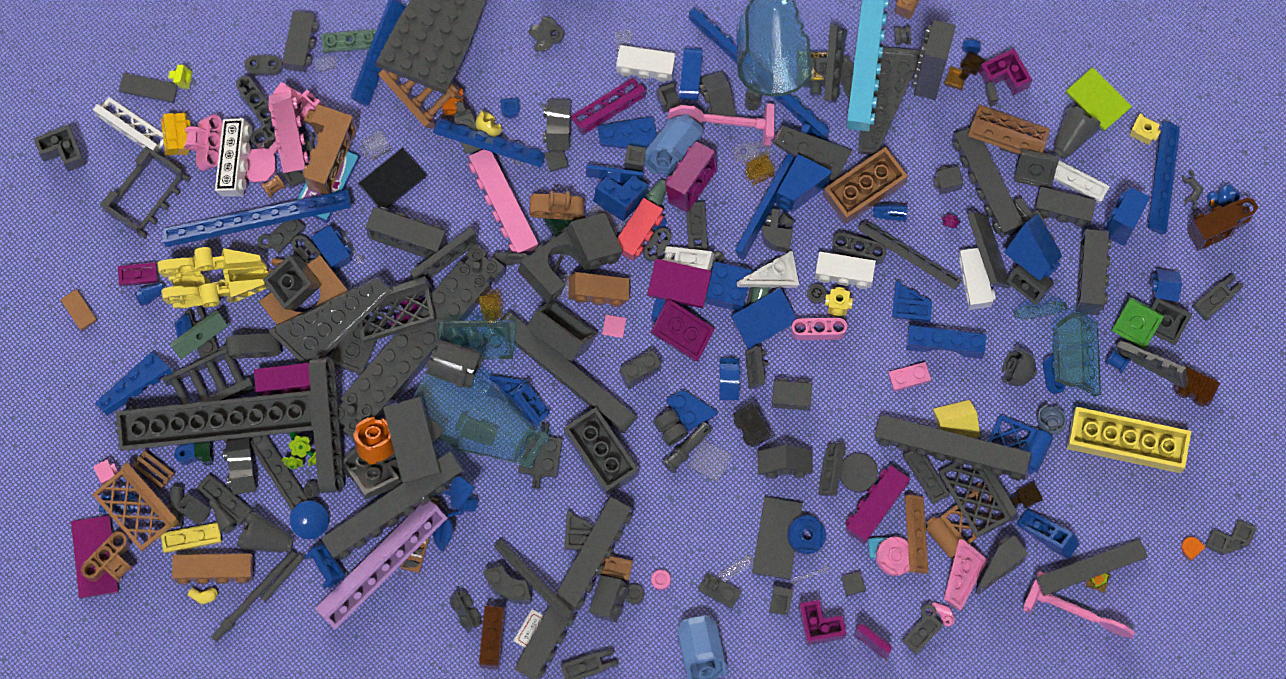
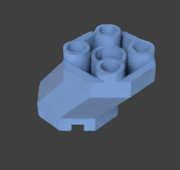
(672, 144)
(701, 648)

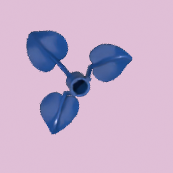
(460, 500)

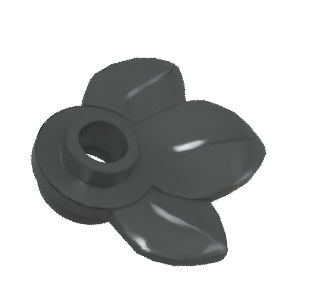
(543, 34)

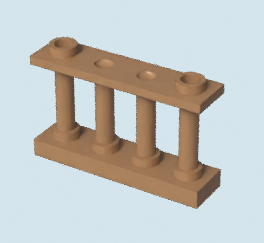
(414, 103)

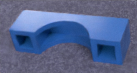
(928, 339)

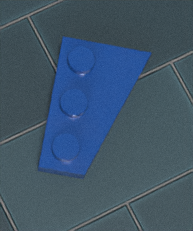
(632, 132)

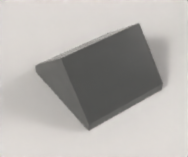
(1174, 320)

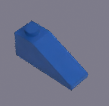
(1049, 533)

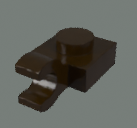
(970, 65)
(1027, 496)

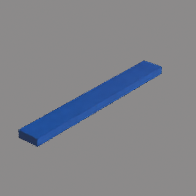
(766, 204)

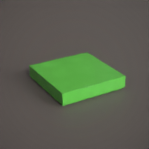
(1137, 323)

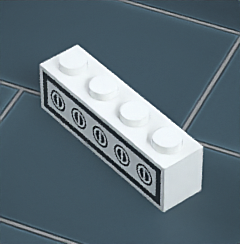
(233, 157)

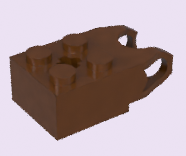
(1220, 223)

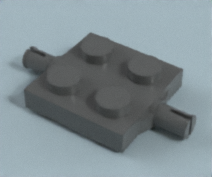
(547, 460)

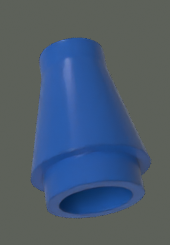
(148, 294)

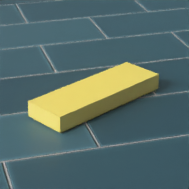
(191, 538)

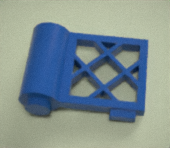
(1037, 442)

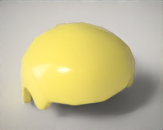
(485, 123)

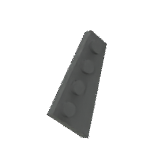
(815, 149)

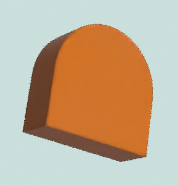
(1191, 547)

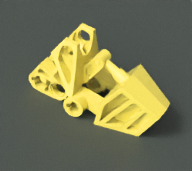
(190, 288)

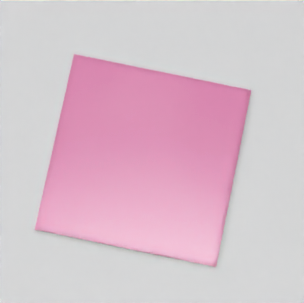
(614, 326)

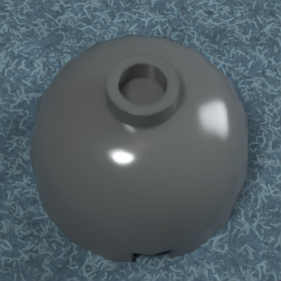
(1019, 367)

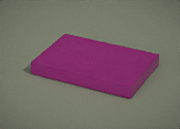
(679, 283)
(682, 330)

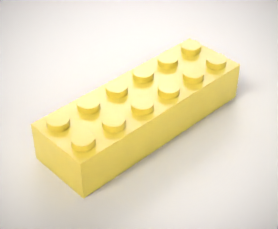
(1128, 440)

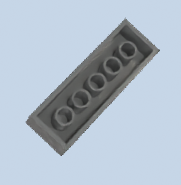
(933, 59)

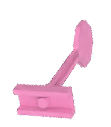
(765, 123)
(262, 161)
(1111, 625)

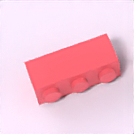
(640, 229)

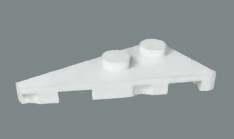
(776, 274)

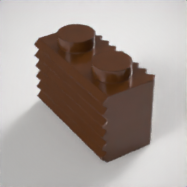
(1199, 388)

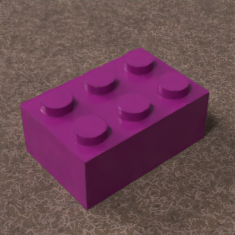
(691, 176)

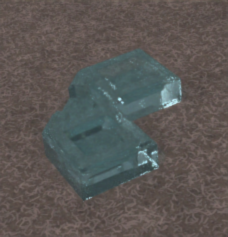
(1032, 312)

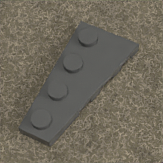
(835, 57)
(1166, 369)

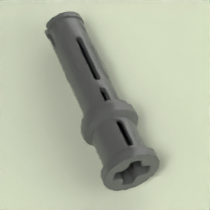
(680, 453)

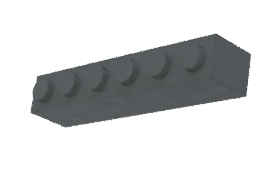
(988, 183)

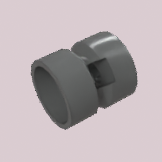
(669, 425)

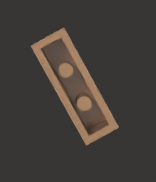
(598, 289)

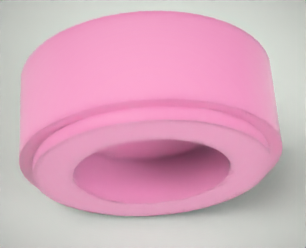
(660, 579)

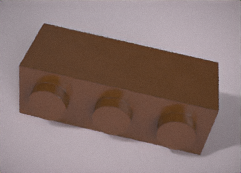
(491, 637)

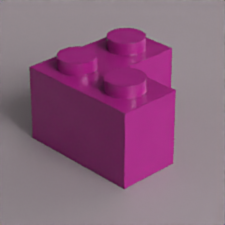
(1006, 68)
(816, 628)

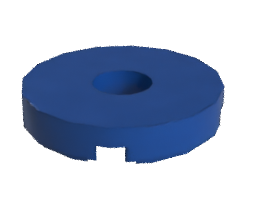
(796, 538)

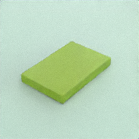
(1098, 99)

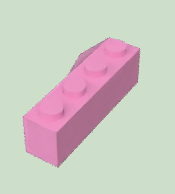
(287, 132)

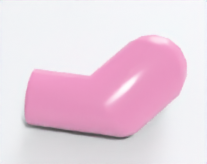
(945, 613)

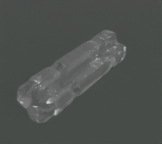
(736, 568)

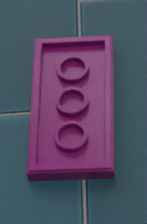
(87, 538)

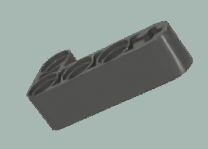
(258, 110)

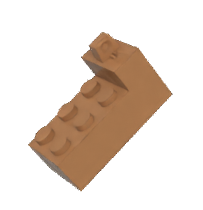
(334, 139)

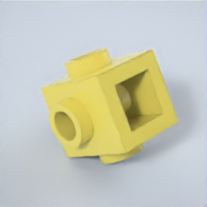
(838, 308)

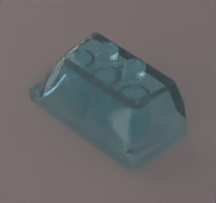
(489, 337)
(1077, 353)

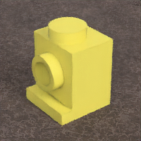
(1139, 132)

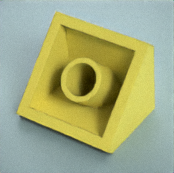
(958, 419)

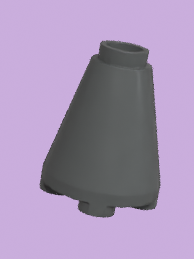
(1074, 131)
(263, 535)

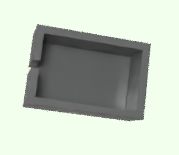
(561, 331)

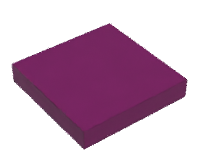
(873, 641)

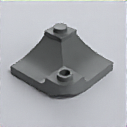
(372, 478)

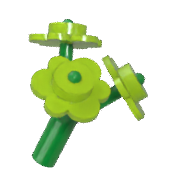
(300, 447)

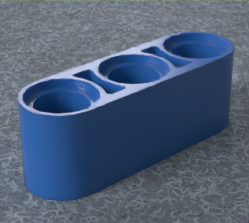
(690, 74)

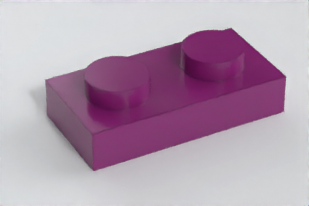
(137, 274)

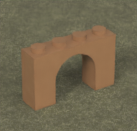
(330, 288)

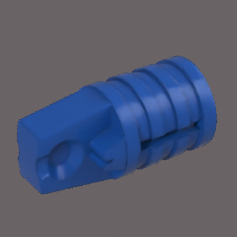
(890, 211)

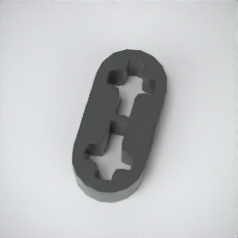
(653, 242)
(309, 248)

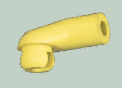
(203, 597)

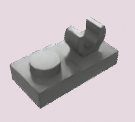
(755, 367)
(719, 591)

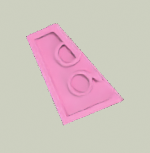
(964, 574)

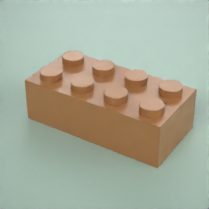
(865, 185)

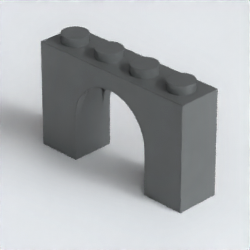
(537, 271)

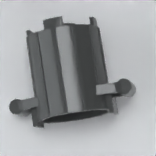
(454, 363)

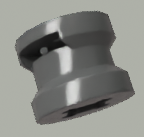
(900, 35)

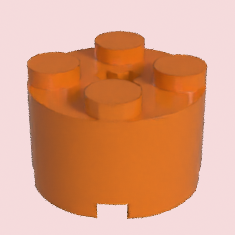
(373, 440)

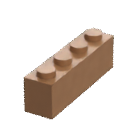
(212, 568)

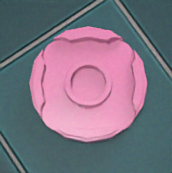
(893, 556)

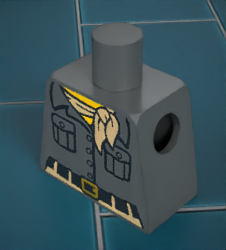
(818, 72)

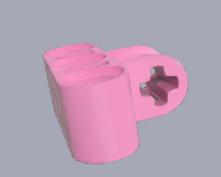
(205, 141)

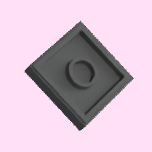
(1036, 168)

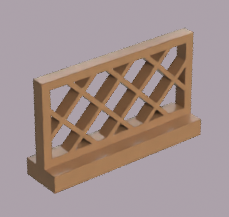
(1001, 136)
(149, 497)

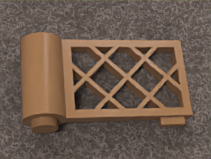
(945, 533)

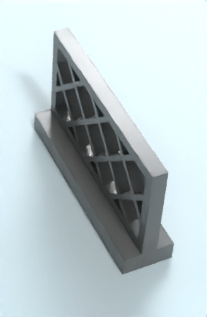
(407, 291)
(995, 489)

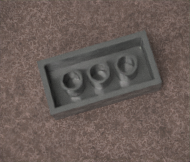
(405, 233)
(1092, 272)
(601, 451)

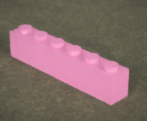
(503, 202)

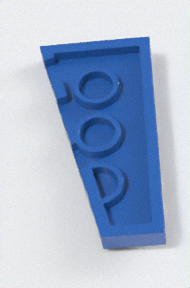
(139, 377)

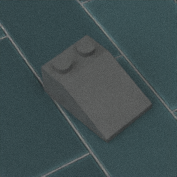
(1008, 556)

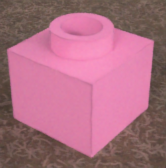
(105, 471)

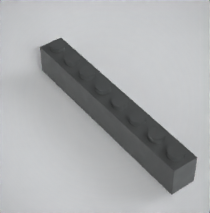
(953, 447)
(390, 508)

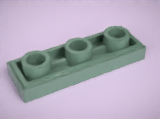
(338, 41)
(198, 334)

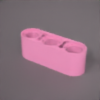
(827, 324)

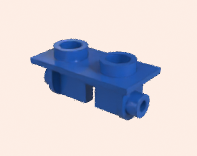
(130, 508)

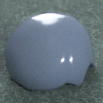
(1051, 419)

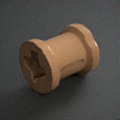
(273, 186)

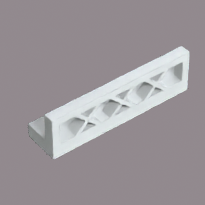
(129, 129)

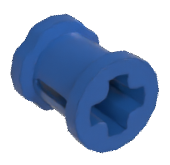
(1118, 361)

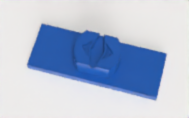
(615, 174)

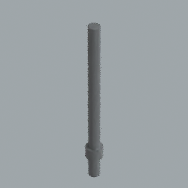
(227, 624)

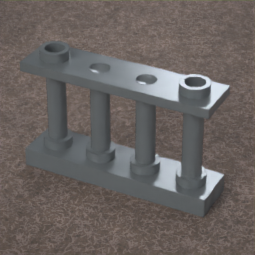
(240, 388)

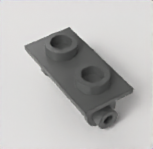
(460, 603)

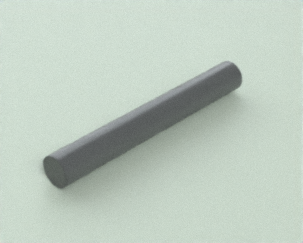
(282, 577)

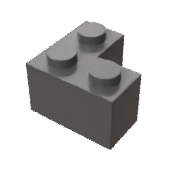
(717, 94)
(60, 143)
(785, 461)

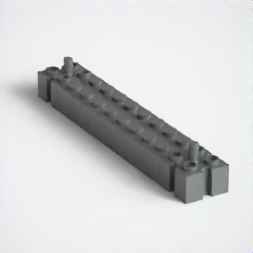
(411, 349)

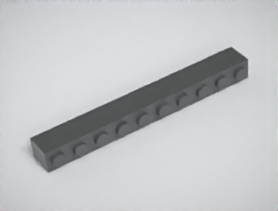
(574, 587)

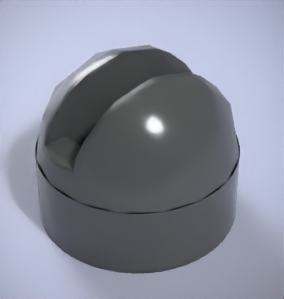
(787, 219)
(311, 486)

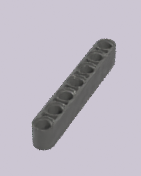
(326, 425)

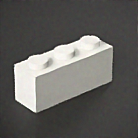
(645, 63)
(845, 270)
(975, 280)

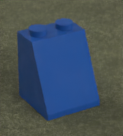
(801, 184)
(1035, 249)

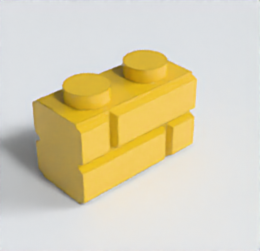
(174, 133)

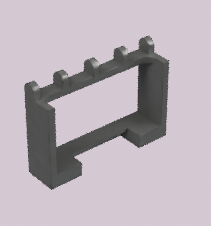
(142, 162)

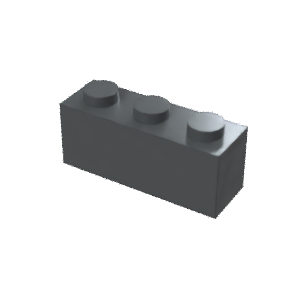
(300, 41)
(1065, 207)

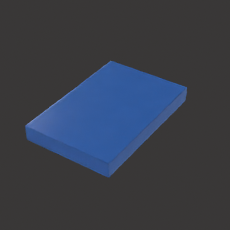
(764, 318)

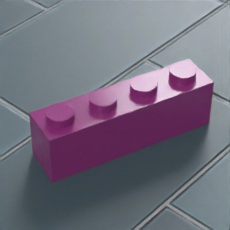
(282, 379)
(877, 504)

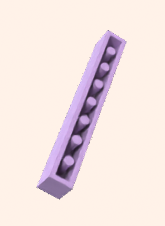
(380, 564)

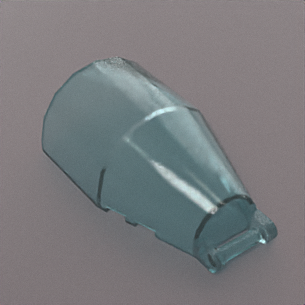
(772, 48)
(480, 419)

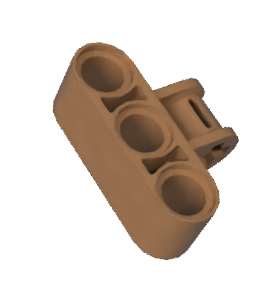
(556, 206)
(114, 565)

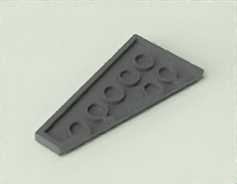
(894, 78)
(324, 326)

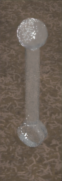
(359, 258)
(825, 570)

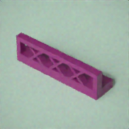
(609, 110)

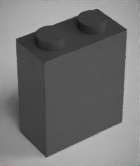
(594, 241)

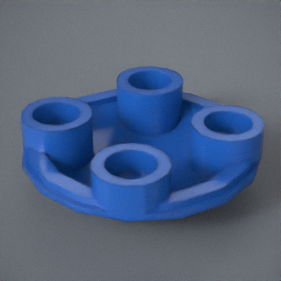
(309, 520)

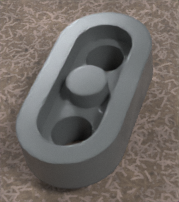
(262, 67)

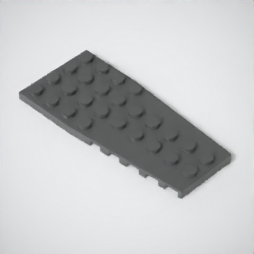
(431, 41)

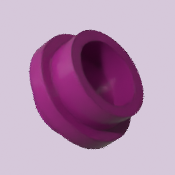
(950, 221)

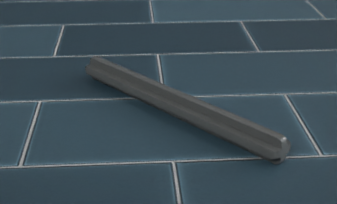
(533, 580)

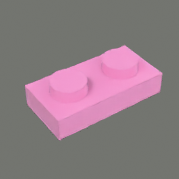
(909, 376)

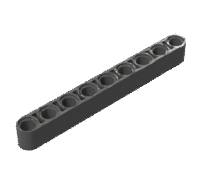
(571, 377)

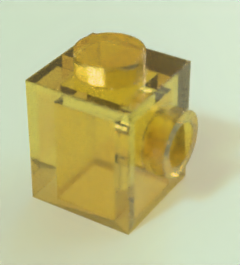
(759, 170)
(490, 307)

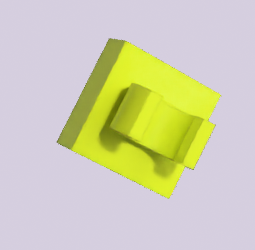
(181, 76)

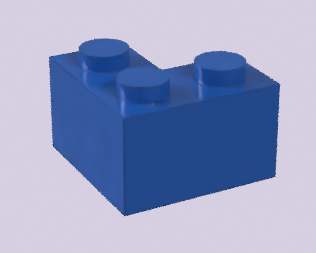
(620, 199)

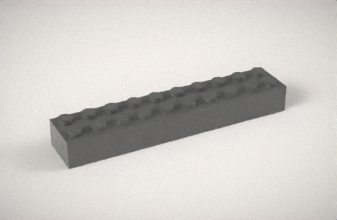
(214, 421)

